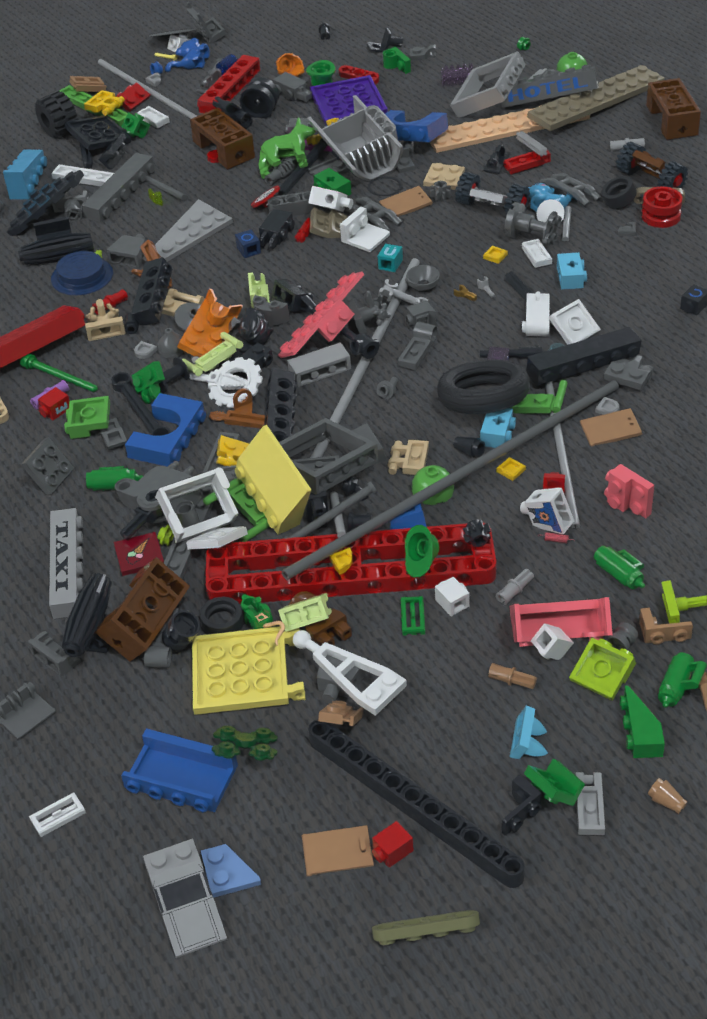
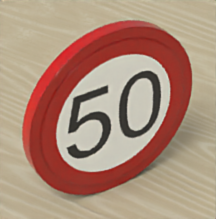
(262, 199)

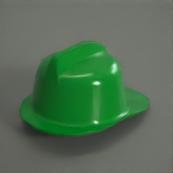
(420, 550)

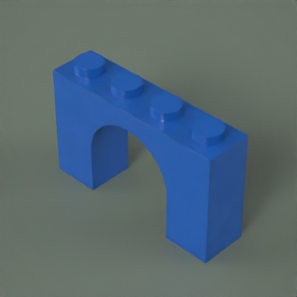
(420, 130)
(167, 448)

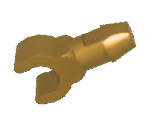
(465, 293)

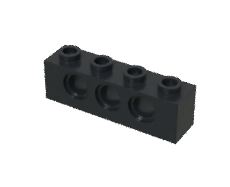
(152, 291)

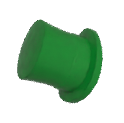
(321, 72)

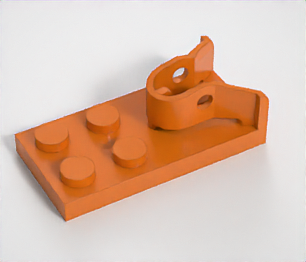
(207, 325)

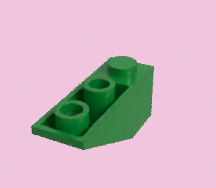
(644, 728)

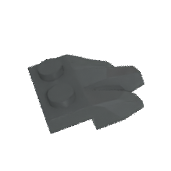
(629, 373)

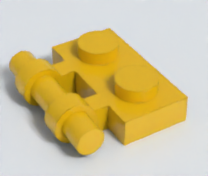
(104, 101)
(229, 450)

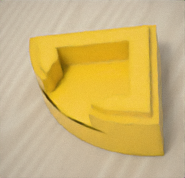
(342, 560)

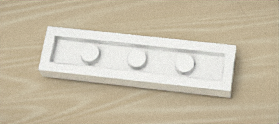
(90, 177)

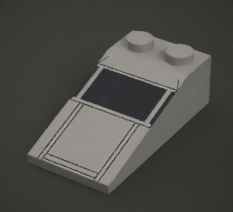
(184, 898)

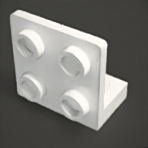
(359, 233)

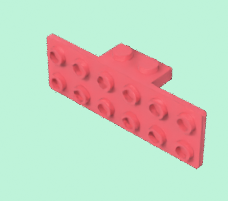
(327, 319)

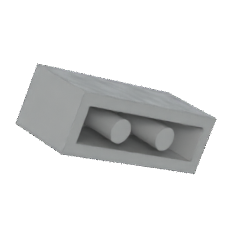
(319, 364)

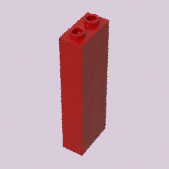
(39, 333)

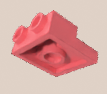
(629, 491)

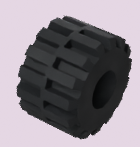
(53, 112)

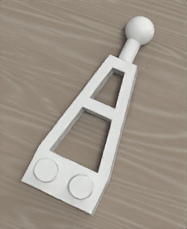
(376, 695)

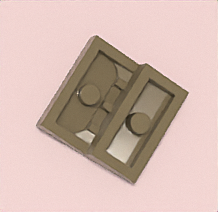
(326, 224)

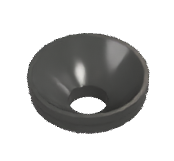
(423, 273)

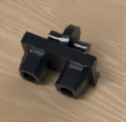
(316, 506)

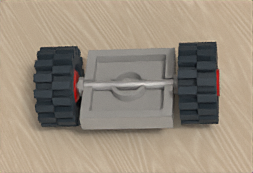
(469, 191)

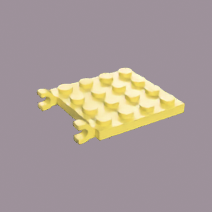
(242, 670)

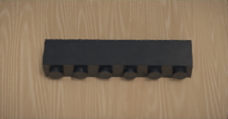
(583, 355)

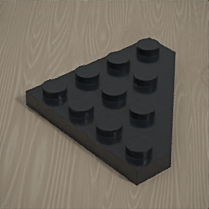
(43, 199)

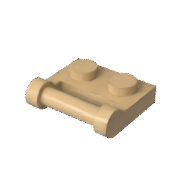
(170, 305)

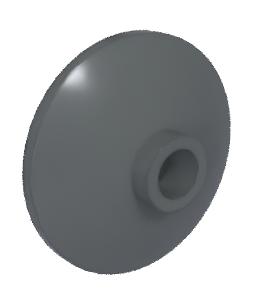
(184, 314)

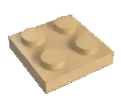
(442, 172)

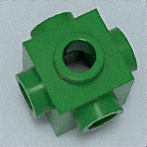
(135, 125)

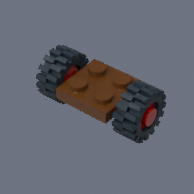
(634, 157)

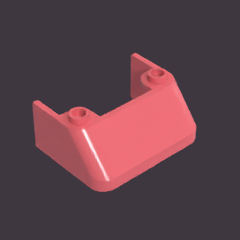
(575, 618)

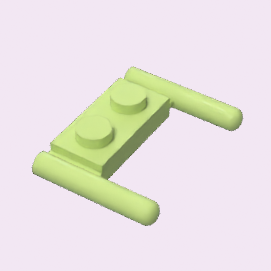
(216, 355)

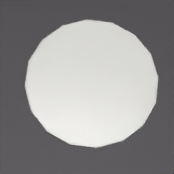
(547, 207)

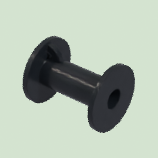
(174, 372)

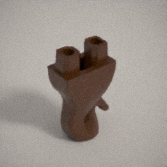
(325, 629)

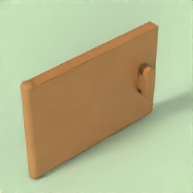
(407, 201)
(611, 427)
(337, 850)

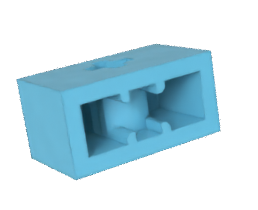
(571, 271)
(497, 427)

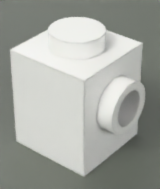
(452, 596)
(551, 642)

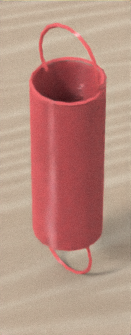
(556, 537)

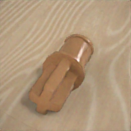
(511, 676)

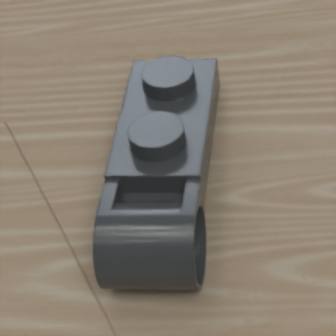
(423, 338)
(158, 653)

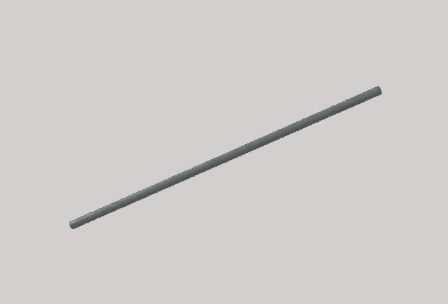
(447, 481)

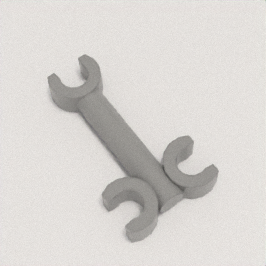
(391, 290)

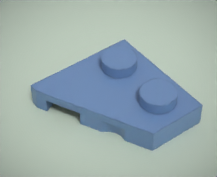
(227, 871)

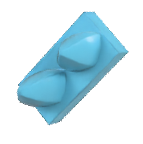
(522, 741)

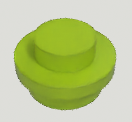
(165, 535)

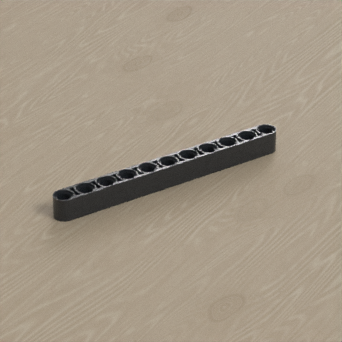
(381, 777)

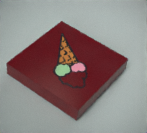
(137, 552)

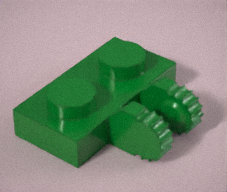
(147, 381)

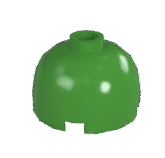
(571, 60)
(427, 476)

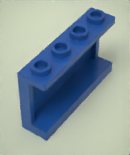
(180, 771)

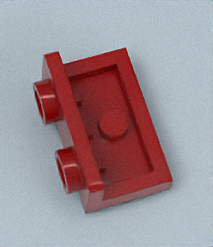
(133, 96)

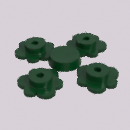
(245, 740)

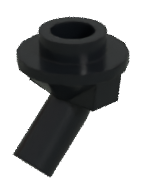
(350, 486)

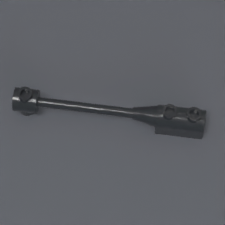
(303, 301)

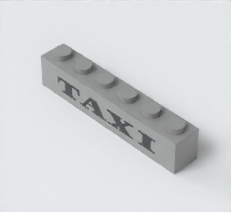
(65, 561)

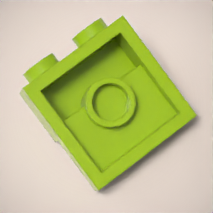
(603, 668)

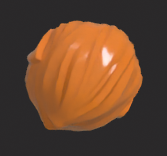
(291, 64)

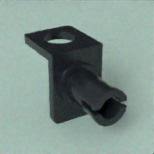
(387, 40)

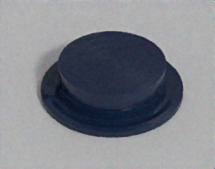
(81, 273)

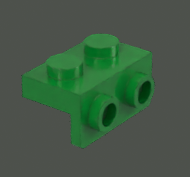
(556, 782)

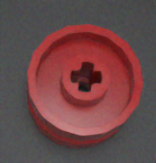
(662, 207)

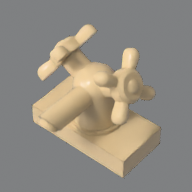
(103, 324)

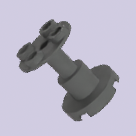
(519, 221)

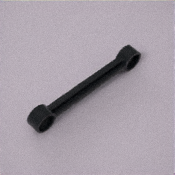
(137, 404)

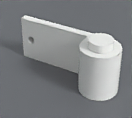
(536, 315)

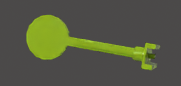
(674, 605)

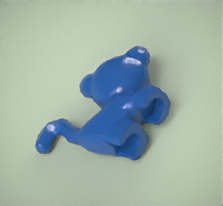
(193, 55)

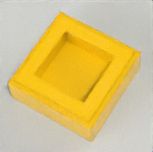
(495, 254)
(511, 469)

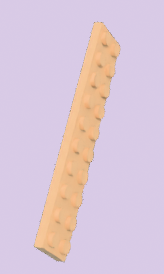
(486, 130)

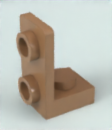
(666, 632)

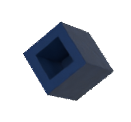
(247, 243)

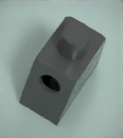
(127, 251)
(330, 687)

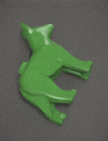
(285, 146)

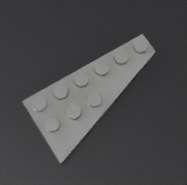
(191, 229)

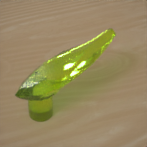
(156, 197)

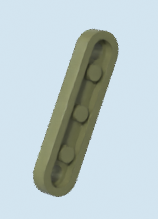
(437, 925)

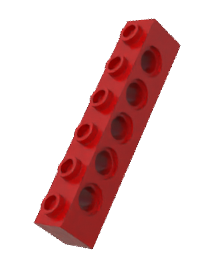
(230, 82)

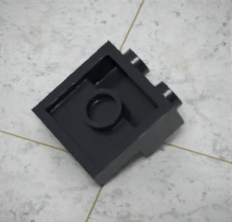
(259, 353)

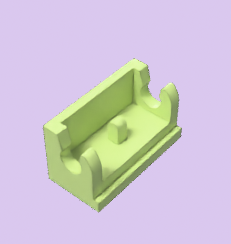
(257, 288)
(305, 612)

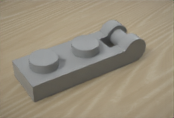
(590, 805)

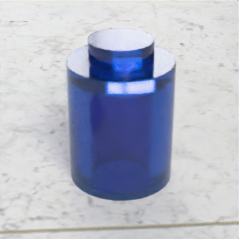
(226, 63)

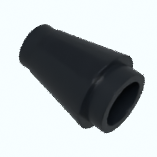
(470, 445)

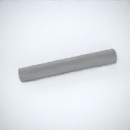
(531, 143)

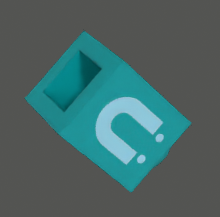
(390, 257)

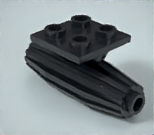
(54, 242)
(87, 616)

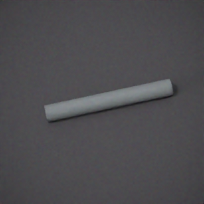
(566, 223)

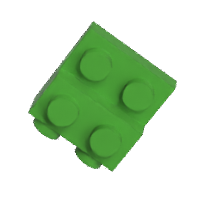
(87, 416)

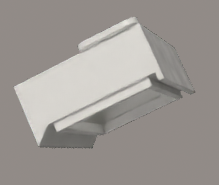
(219, 483)

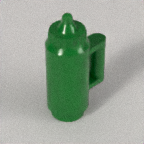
(107, 477)
(621, 566)
(678, 678)

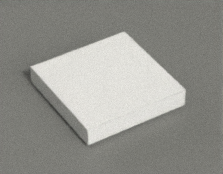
(574, 323)
(216, 537)

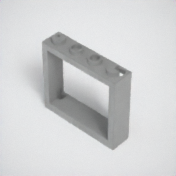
(470, 100)

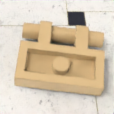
(414, 460)

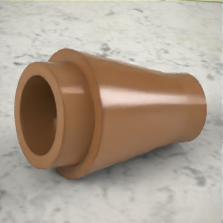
(664, 794)

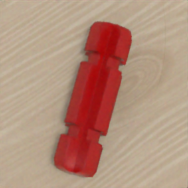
(303, 231)

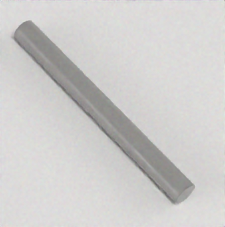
(339, 518)

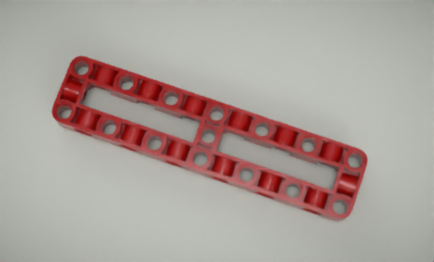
(357, 580)

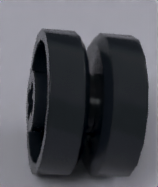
(259, 97)

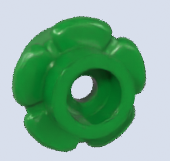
(523, 43)

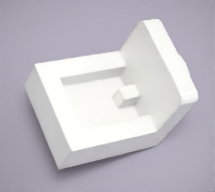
(176, 41)

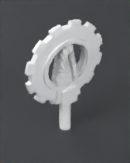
(225, 380)

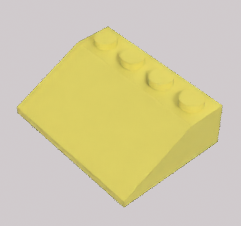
(273, 481)

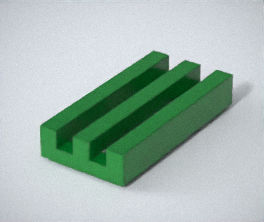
(413, 629)

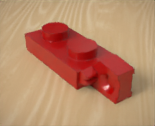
(525, 161)

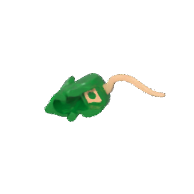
(259, 615)

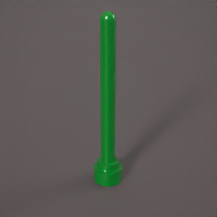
(30, 361)

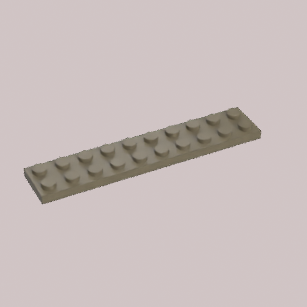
(587, 102)

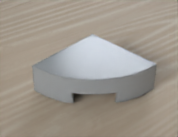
(154, 79)

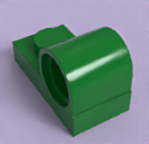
(395, 58)

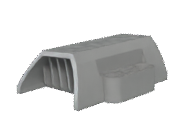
(364, 141)

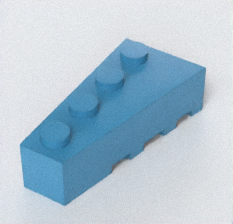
(24, 173)

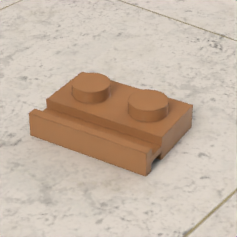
(89, 84)
(340, 713)

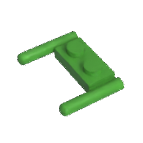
(542, 402)
(246, 505)

